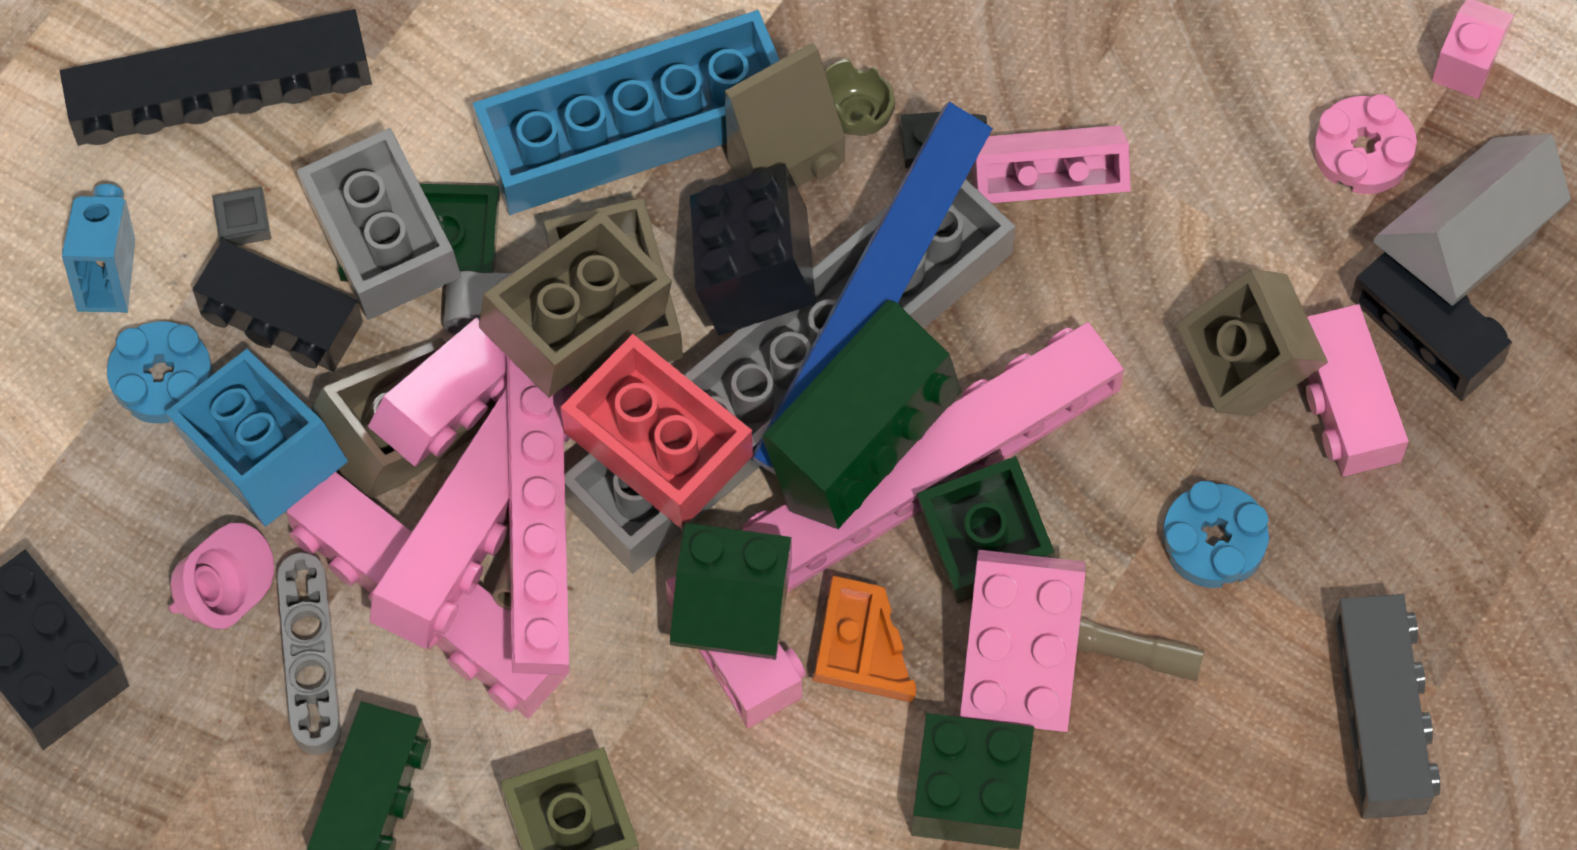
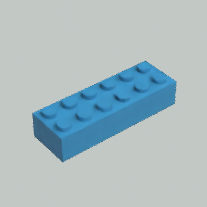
(619, 113)

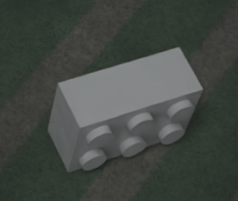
(379, 223)

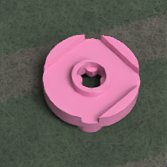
(1369, 117)

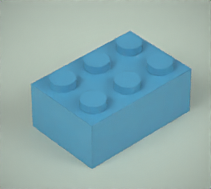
(256, 437)

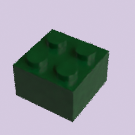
(986, 513)
(972, 781)

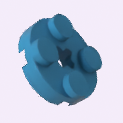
(139, 351)
(1226, 561)

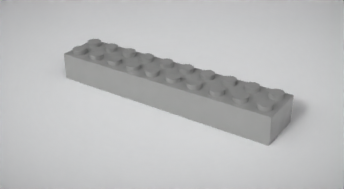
(760, 361)

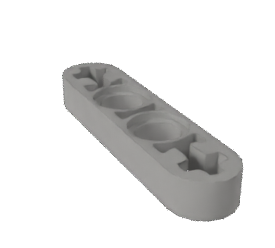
(309, 652)

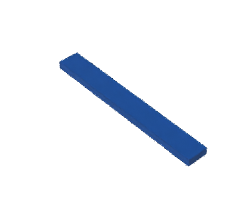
(895, 245)

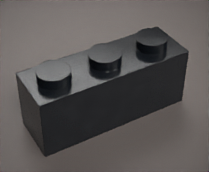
(277, 307)
(1447, 340)

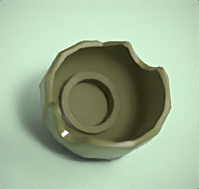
(861, 98)

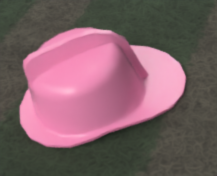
(223, 576)

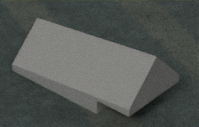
(1479, 214)

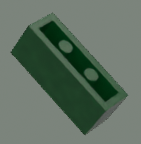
(372, 781)

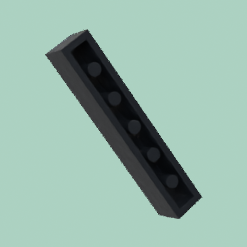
(215, 78)

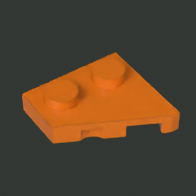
(860, 643)

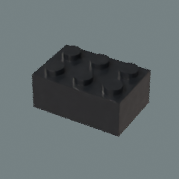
(752, 249)
(49, 657)

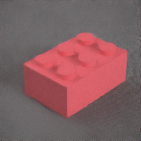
(657, 431)

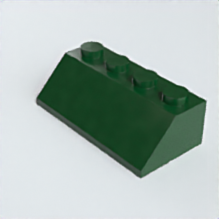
(860, 416)

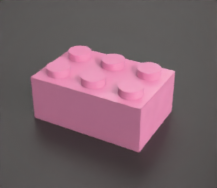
(1023, 640)

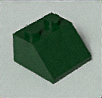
(730, 590)

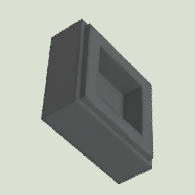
(242, 216)

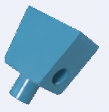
(100, 232)

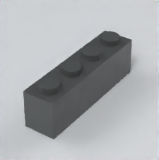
(1385, 706)

